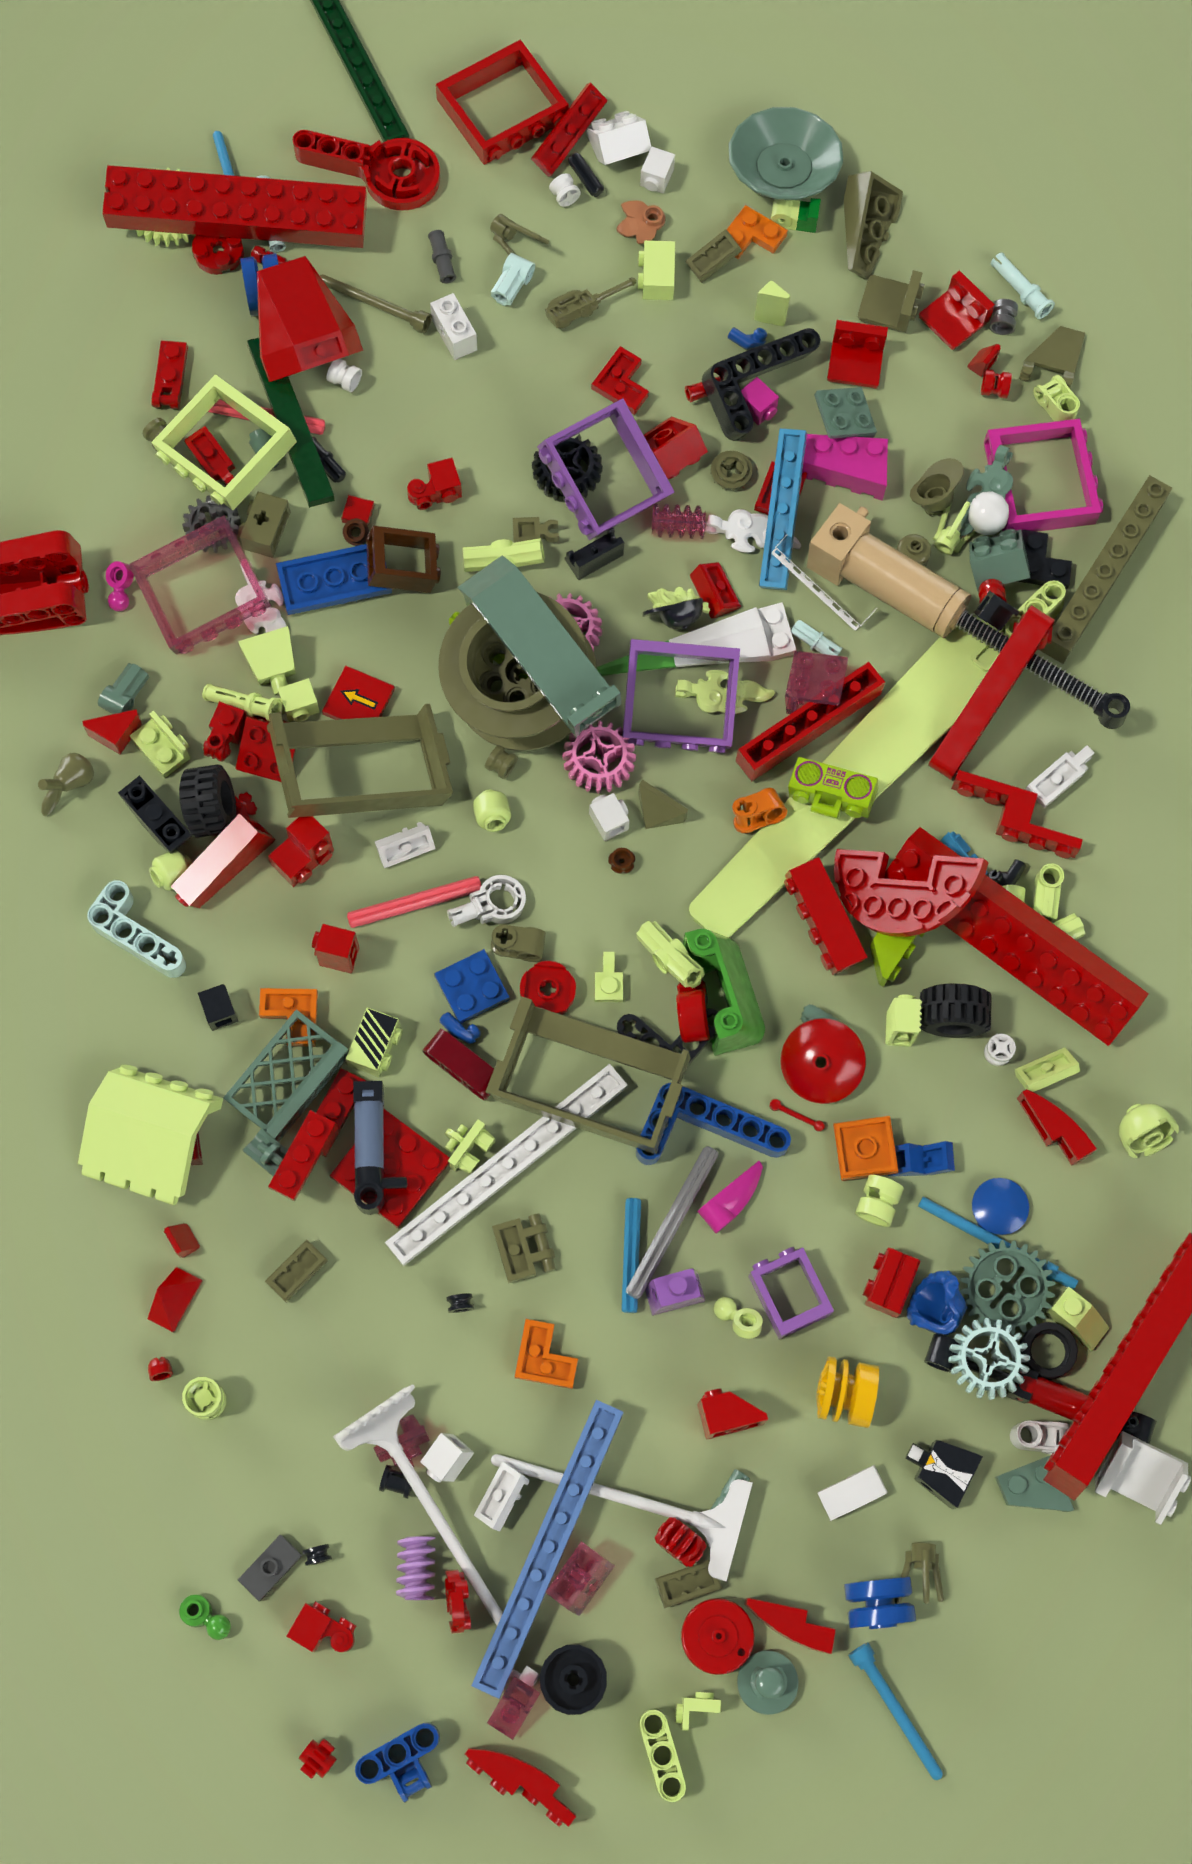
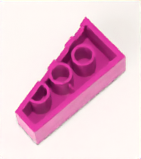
(848, 462)

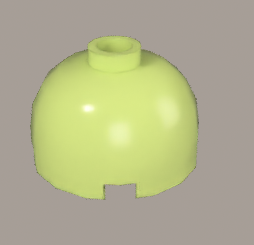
(1146, 1129)

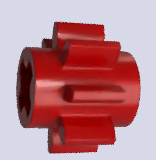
(317, 1758)

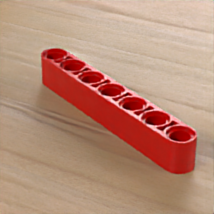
(991, 692)

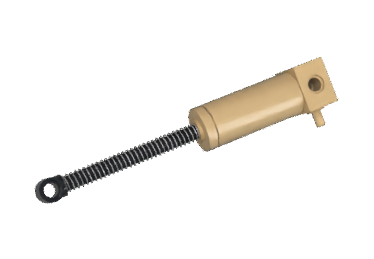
(850, 552)

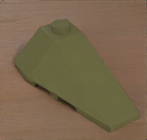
(869, 211)

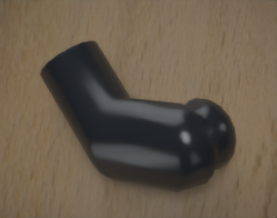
(1009, 877)

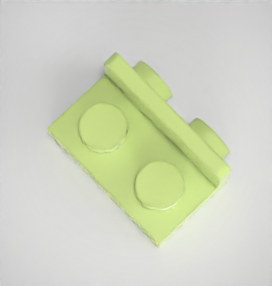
(161, 745)

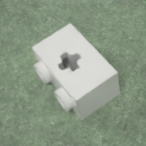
(453, 326)

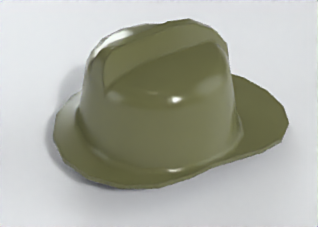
(937, 485)

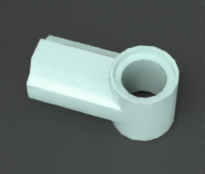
(514, 274)

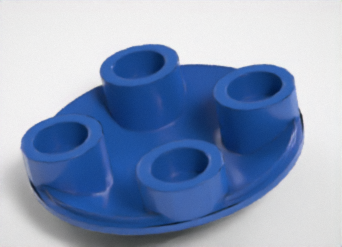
(1000, 1206)

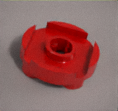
(222, 260)
(560, 979)
(457, 1590)

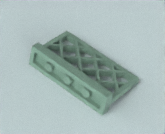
(309, 1086)

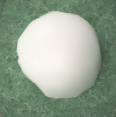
(988, 513)

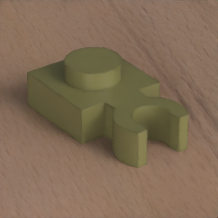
(530, 528)

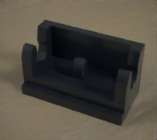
(595, 554)

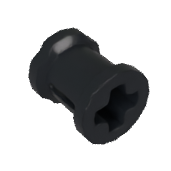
(395, 1481)

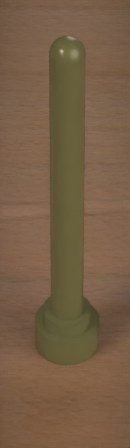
(419, 320)

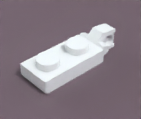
(1060, 776)

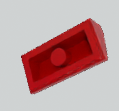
(714, 589)

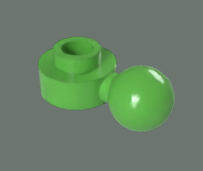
(216, 1626)

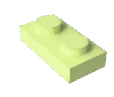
(1047, 1070)

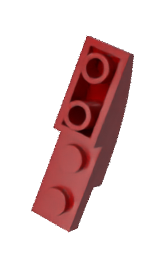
(511, 1772)

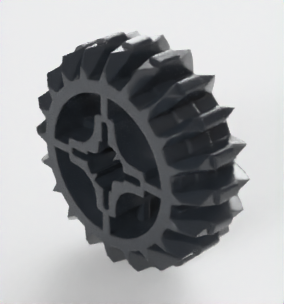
(571, 453)

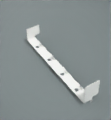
(809, 584)

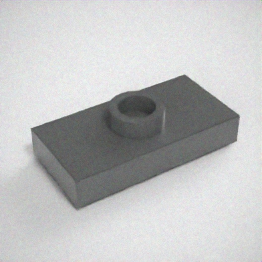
(269, 1567)

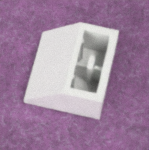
(618, 137)

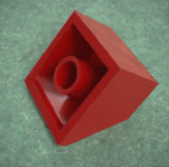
(675, 445)
(727, 1414)

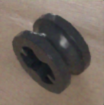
(460, 1303)
(317, 1555)

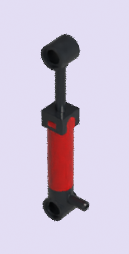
(1036, 1390)

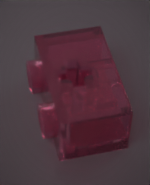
(580, 1578)

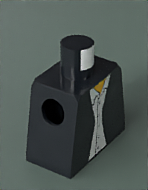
(944, 1470)

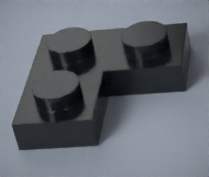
(1041, 567)

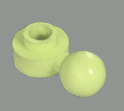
(746, 1321)

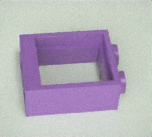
(804, 1319)

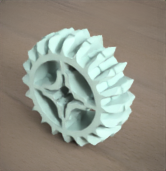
(1003, 1362)

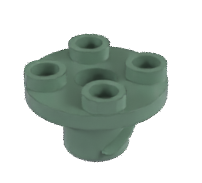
(767, 1682)

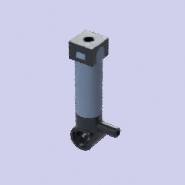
(369, 1146)

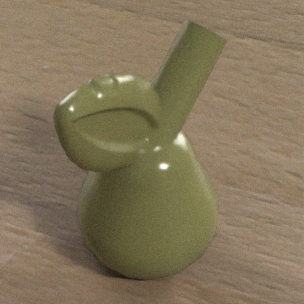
(72, 773)

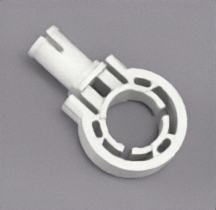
(490, 911)

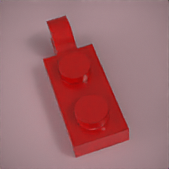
(210, 455)

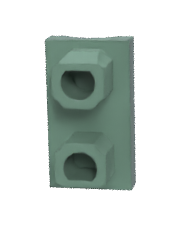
(266, 1151)

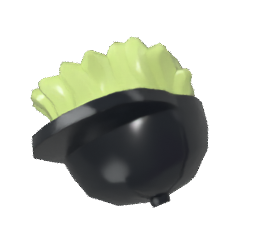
(677, 608)

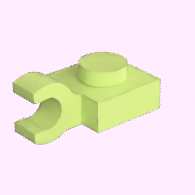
(608, 983)

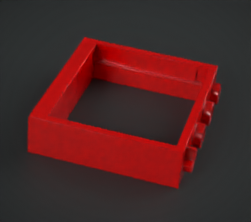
(486, 71)

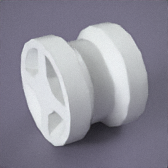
(564, 189)
(1004, 1045)

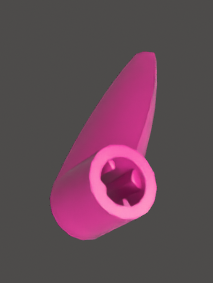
(731, 1200)

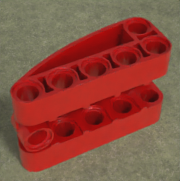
(41, 583)

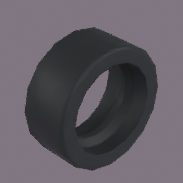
(1066, 1338)

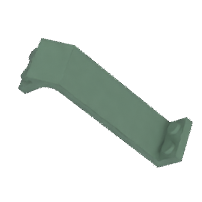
(540, 644)

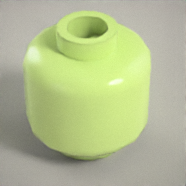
(492, 810)
(168, 869)

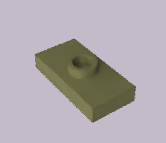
(713, 255)
(296, 1271)
(686, 1584)

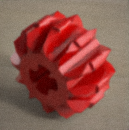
(680, 1542)

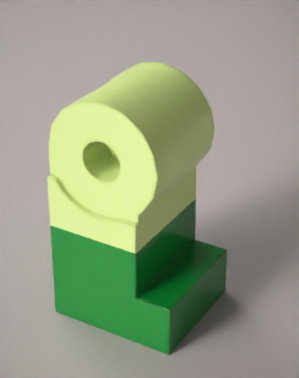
(796, 214)

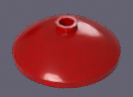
(842, 1053)

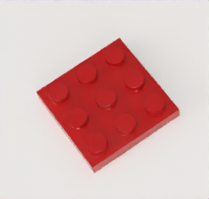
(404, 1156)

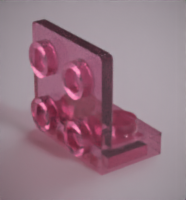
(815, 679)

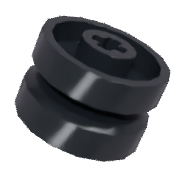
(591, 1684)

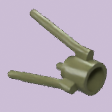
(506, 229)
(925, 1559)

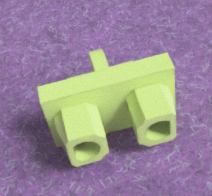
(476, 1136)

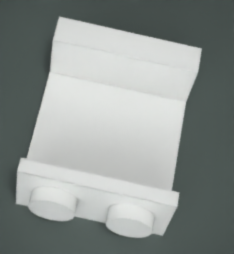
(1143, 1475)

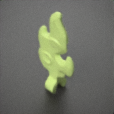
(712, 696)

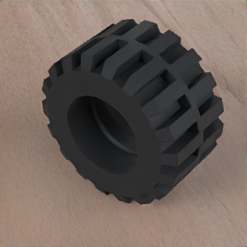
(207, 800)
(955, 1010)

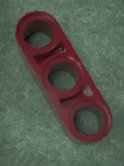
(459, 1063)

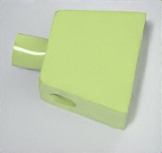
(270, 657)

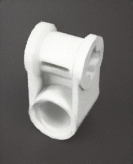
(1044, 1436)

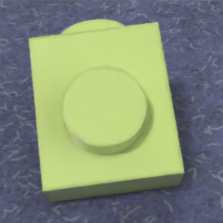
(701, 1703)

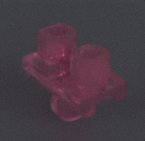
(413, 1437)

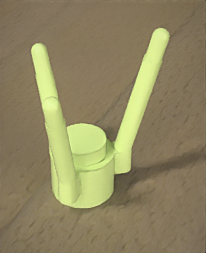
(949, 539)

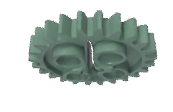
(986, 1270)

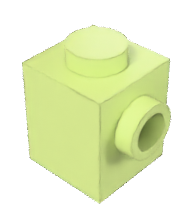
(298, 701)

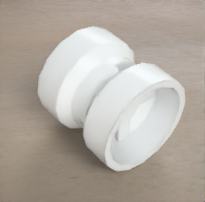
(344, 375)

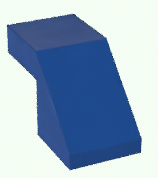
(924, 1160)

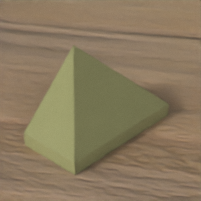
(659, 808)

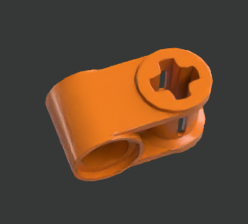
(760, 808)

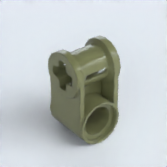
(521, 942)

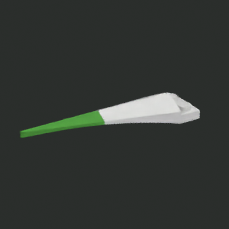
(759, 634)

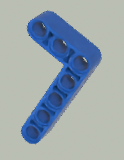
(708, 1122)

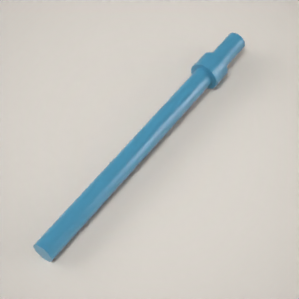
(988, 1237)

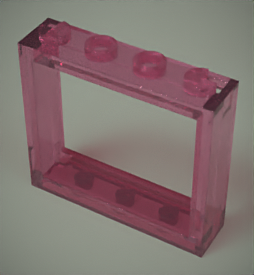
(176, 552)

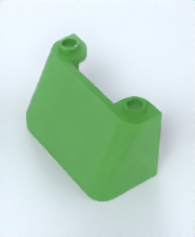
(741, 1021)

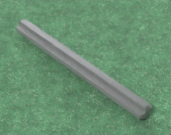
(671, 1222)

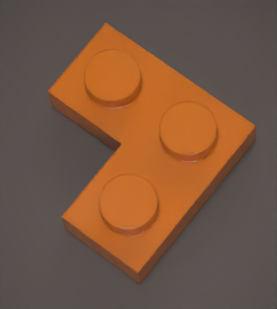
(754, 227)
(282, 1003)
(537, 1363)

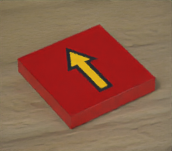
(357, 696)

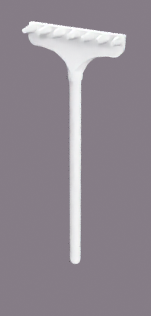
(380, 1429)
(718, 1525)

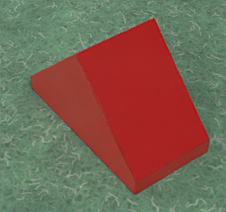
(113, 729)

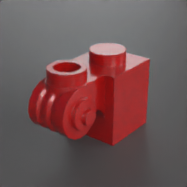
(442, 487)
(225, 727)
(315, 1624)

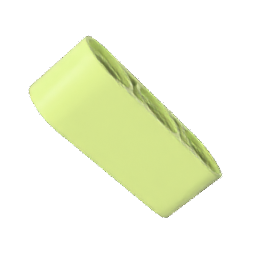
(672, 1767)

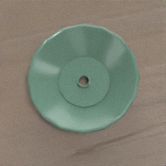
(785, 153)

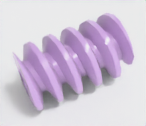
(415, 1568)

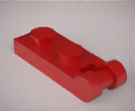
(170, 374)

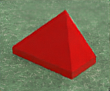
(173, 1299)

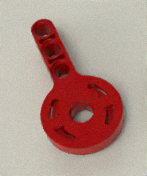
(373, 166)

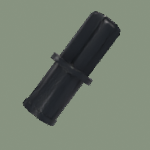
(330, 466)

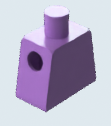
(674, 1291)

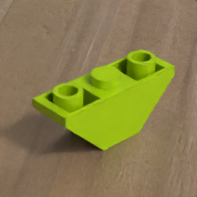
(887, 954)

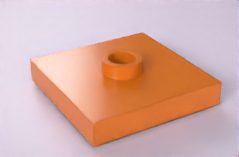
(865, 1148)

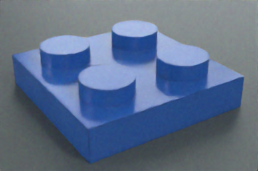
(471, 986)

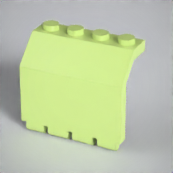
(144, 1132)

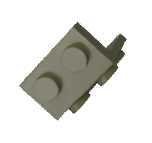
(891, 301)

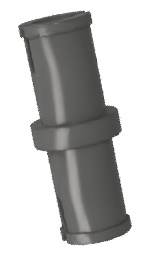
(442, 256)

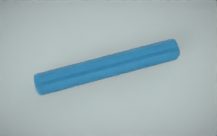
(631, 1251)

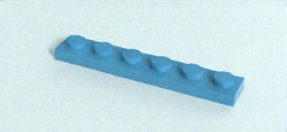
(783, 507)

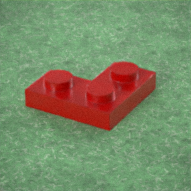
(615, 381)

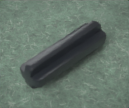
(585, 174)

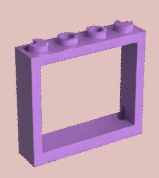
(639, 451)
(682, 651)

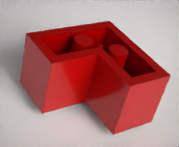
(303, 850)

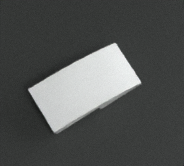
(852, 1492)

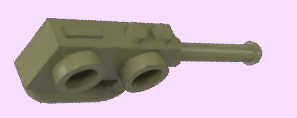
(579, 304)

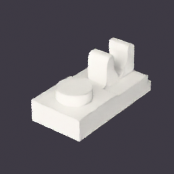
(405, 845)
(501, 1496)

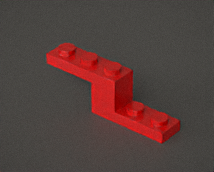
(1016, 814)
(315, 1136)

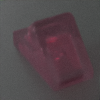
(513, 1707)

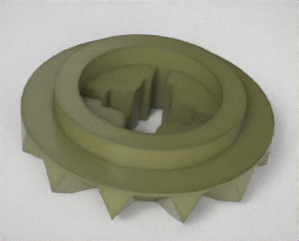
(727, 460)

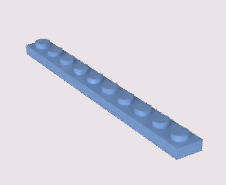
(547, 1549)

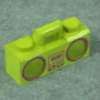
(834, 786)

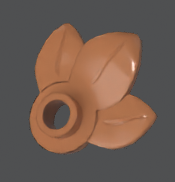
(638, 221)

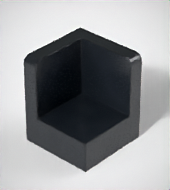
(995, 611)
(217, 1007)

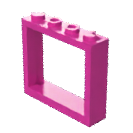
(1059, 518)

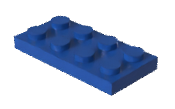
(326, 580)

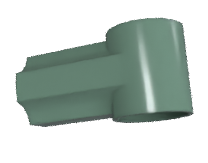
(121, 694)

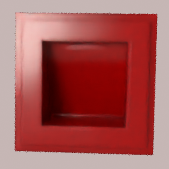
(984, 359)
(182, 1239)

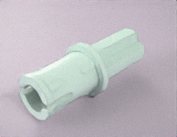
(815, 639)

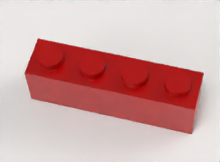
(825, 916)

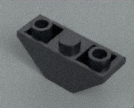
(154, 815)

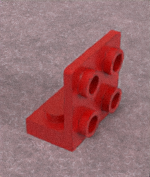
(958, 311)
(857, 354)
(257, 751)

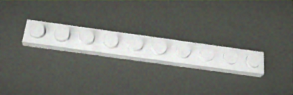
(503, 1167)

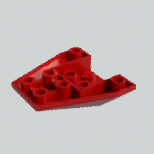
(300, 320)

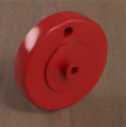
(717, 1636)

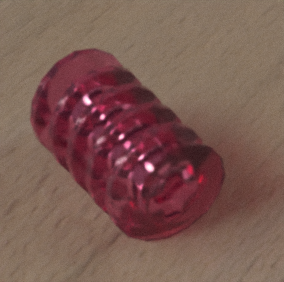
(678, 521)

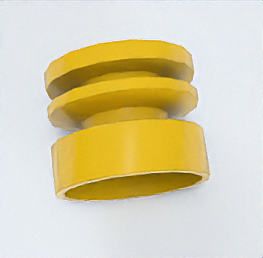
(848, 1392)

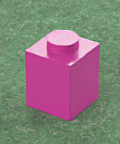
(760, 401)

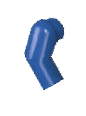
(748, 341)
(457, 1030)

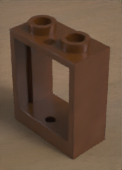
(400, 579)

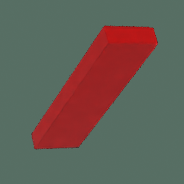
(569, 129)

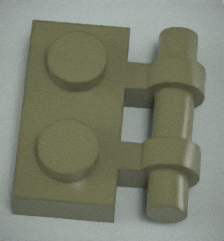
(515, 1251)

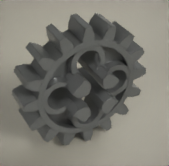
(198, 519)

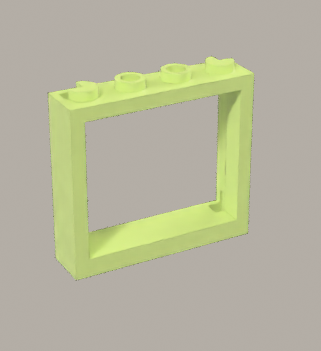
(253, 472)

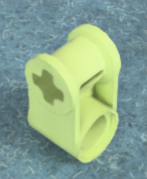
(1055, 397)

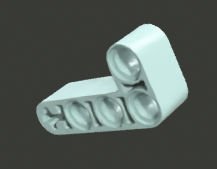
(139, 936)

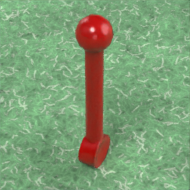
(775, 1105)

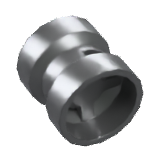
(1003, 319)

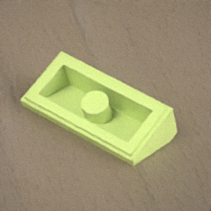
(772, 305)

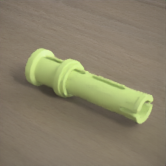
(253, 703)

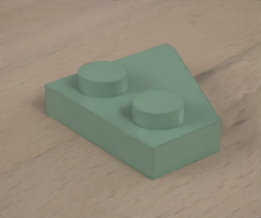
(1027, 1488)

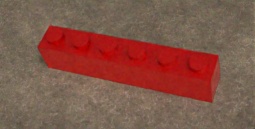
(808, 723)

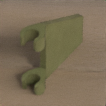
(1056, 353)

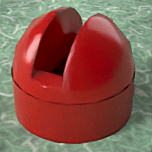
(159, 1369)

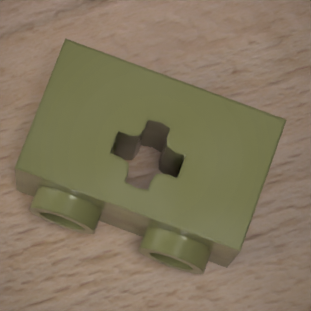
(264, 524)

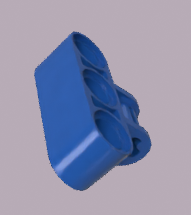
(402, 1771)

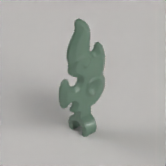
(993, 479)

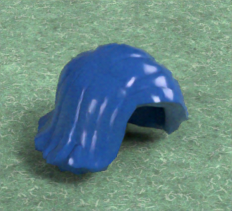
(937, 1304)

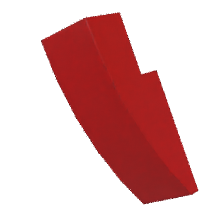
(1056, 1126)
(792, 1624)

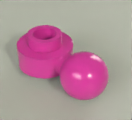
(118, 599)

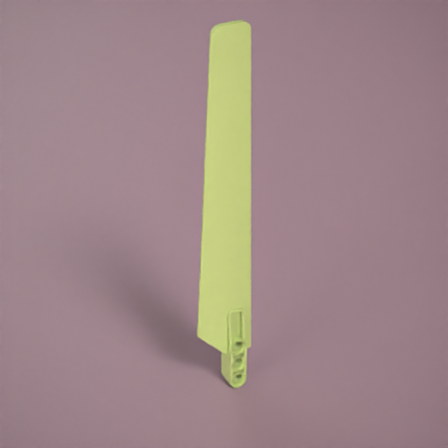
(881, 746)

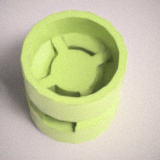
(879, 1200)
(204, 1398)

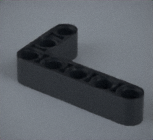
(751, 368)

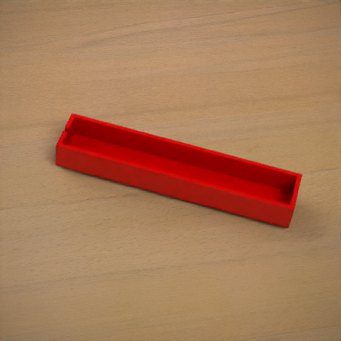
(235, 206)
(1031, 947)
(1124, 1378)

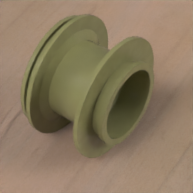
(469, 671)

